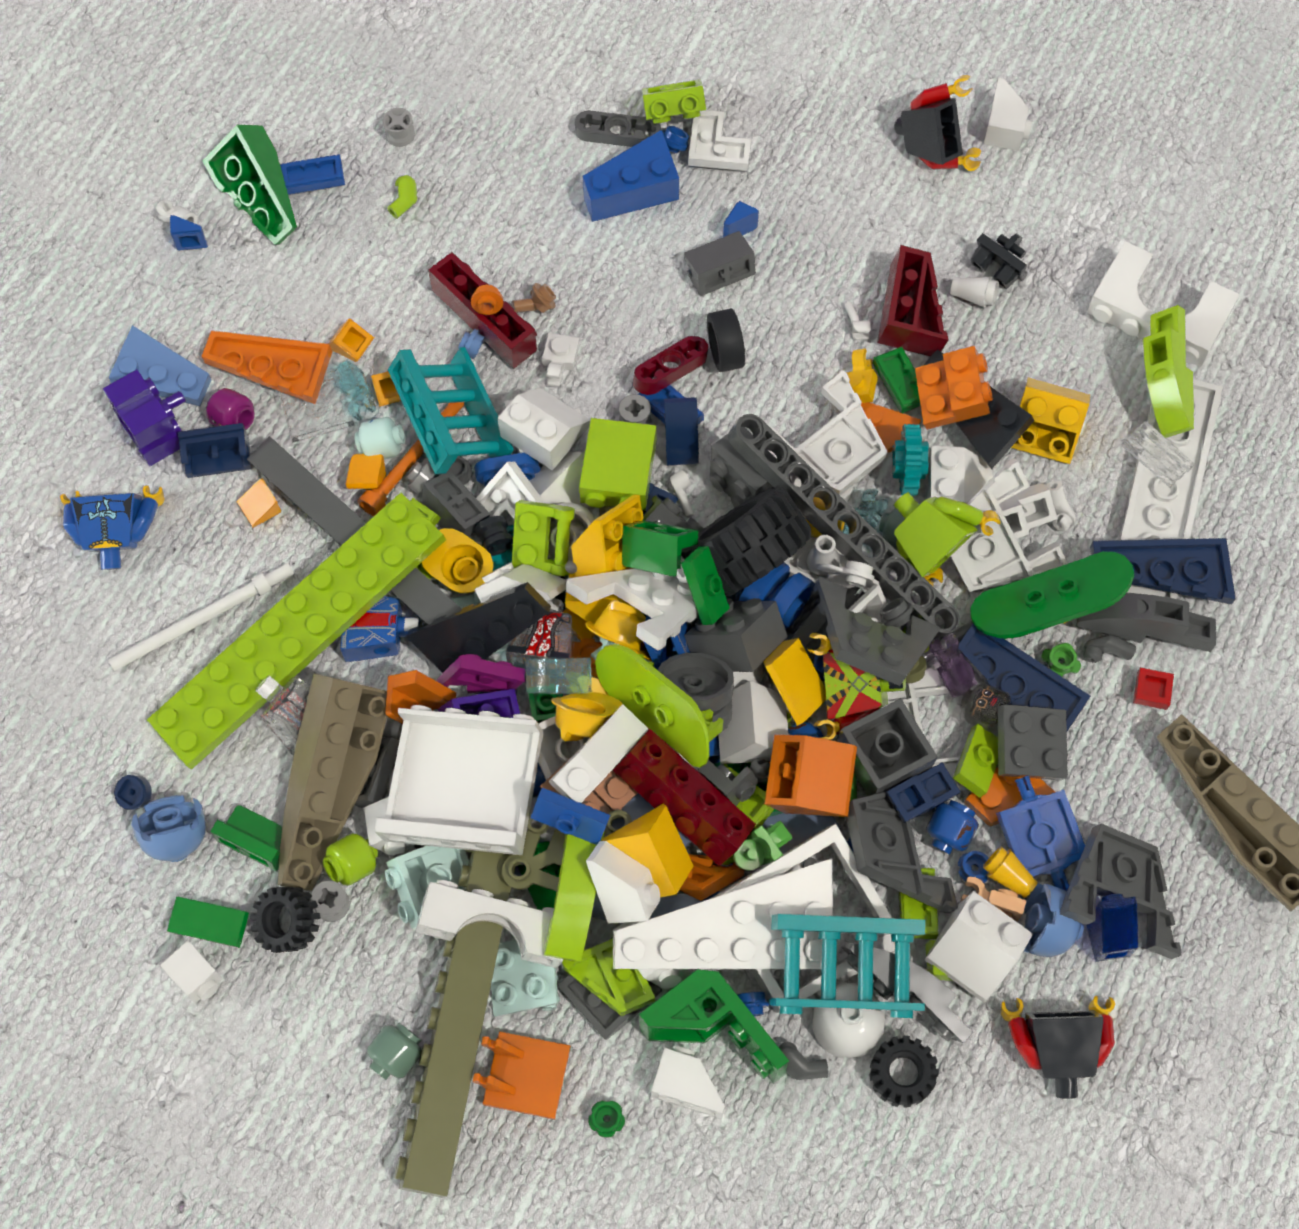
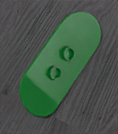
(1053, 596)

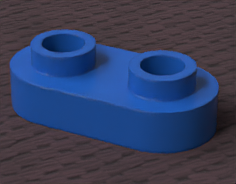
(488, 468)

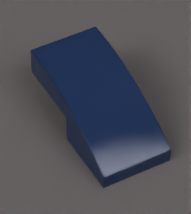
(681, 431)
(923, 792)

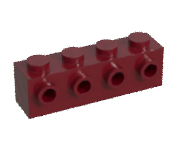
(503, 331)
(692, 800)

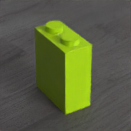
(617, 462)

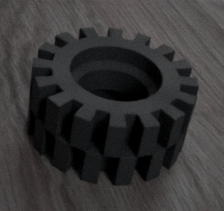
(268, 919)
(919, 1055)

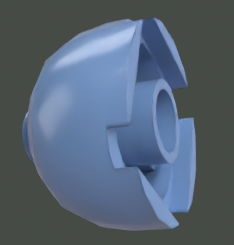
(170, 828)
(1051, 931)

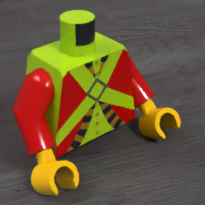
(849, 690)

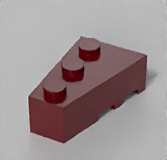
(911, 305)

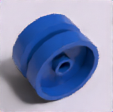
(788, 592)

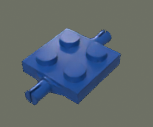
(1042, 832)

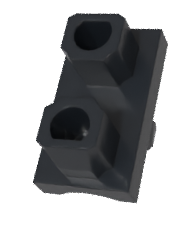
(1011, 266)

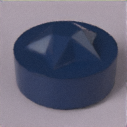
(133, 792)

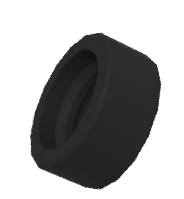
(725, 340)

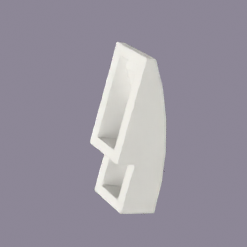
(1029, 509)

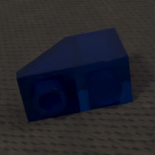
(1115, 928)

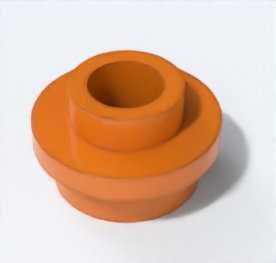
(487, 300)

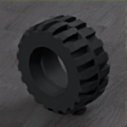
(754, 538)

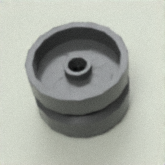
(704, 680)

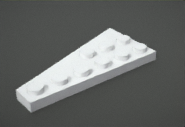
(732, 927)

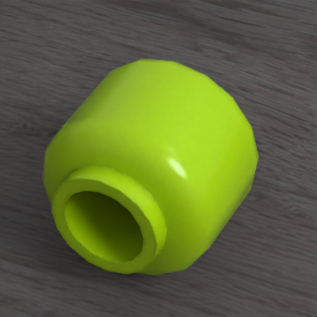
(350, 859)

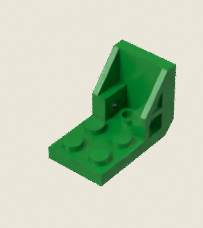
(683, 1019)

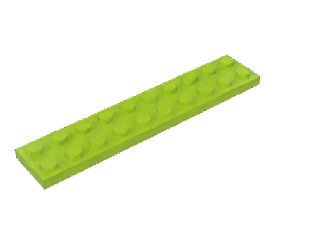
(296, 629)

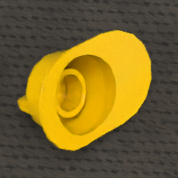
(459, 562)
(619, 625)
(583, 714)

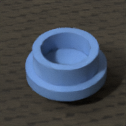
(472, 342)

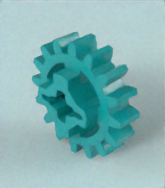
(910, 459)

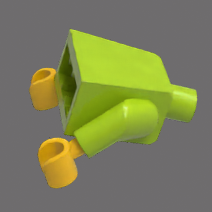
(936, 531)

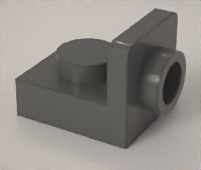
(734, 788)

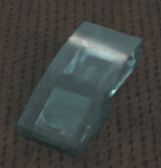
(558, 675)

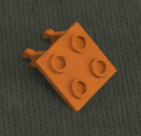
(524, 1074)

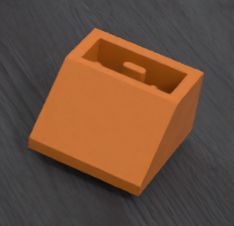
(810, 776)

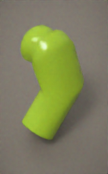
(407, 196)

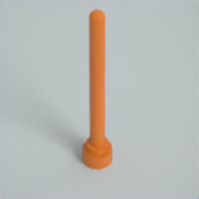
(374, 500)

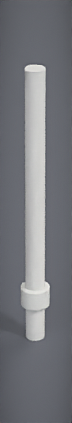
(260, 585)

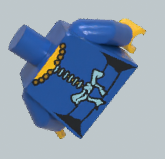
(110, 522)

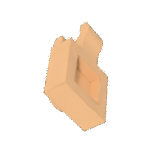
(1003, 899)

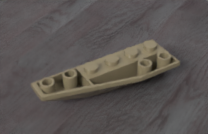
(328, 772)
(1246, 818)

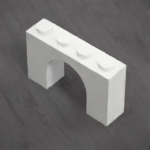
(1119, 304)

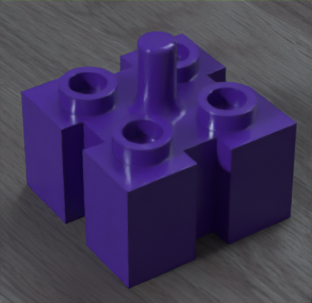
(146, 416)

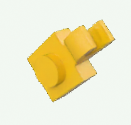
(863, 377)

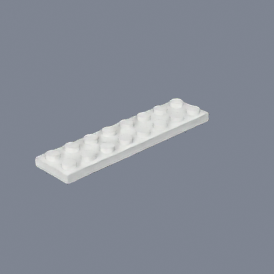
(1167, 512)

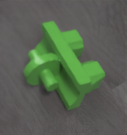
(762, 846)

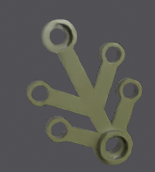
(551, 856)

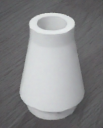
(976, 290)
(823, 552)

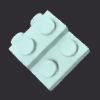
(415, 871)

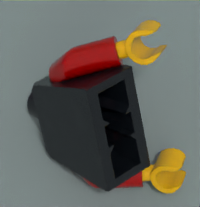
(933, 128)
(1063, 1042)

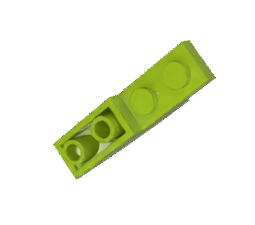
(1166, 372)

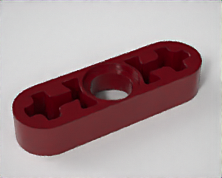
(664, 375)

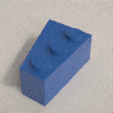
(632, 180)

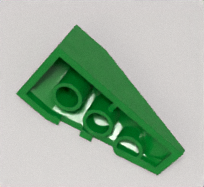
(250, 172)

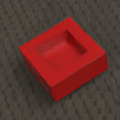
(1153, 688)

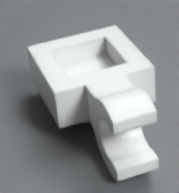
(558, 355)

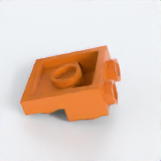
(954, 388)

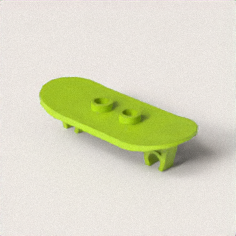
(657, 702)

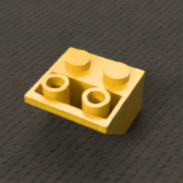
(1057, 420)
(600, 545)

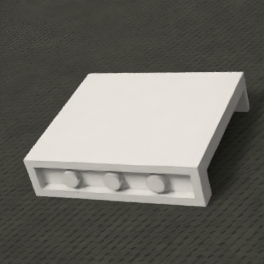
(462, 780)

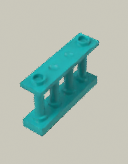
(431, 425)
(830, 930)

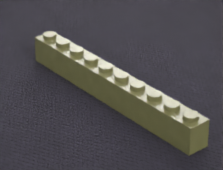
(454, 1039)

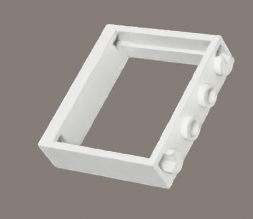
(788, 860)

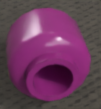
(229, 408)

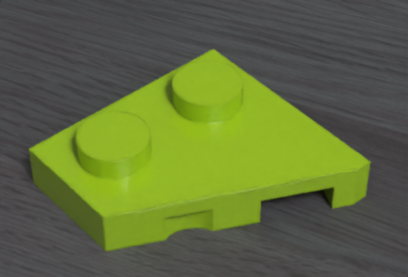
(618, 988)

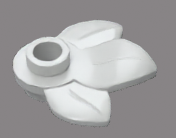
(852, 575)

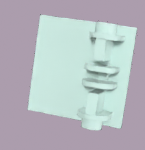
(521, 984)

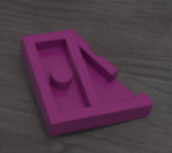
(482, 675)

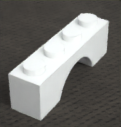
(449, 909)

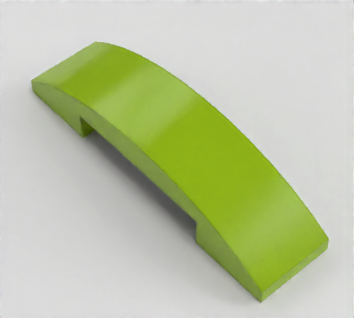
(573, 902)

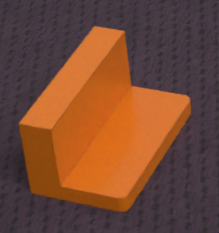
(414, 689)

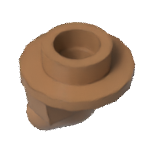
(541, 299)

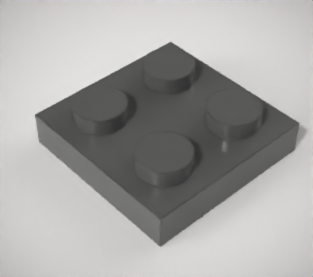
(1032, 742)

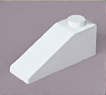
(599, 755)

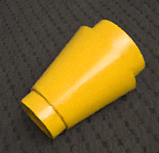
(1010, 872)

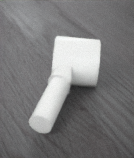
(859, 329)
(677, 484)

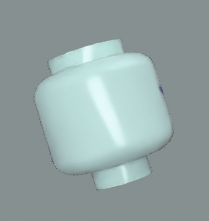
(380, 437)

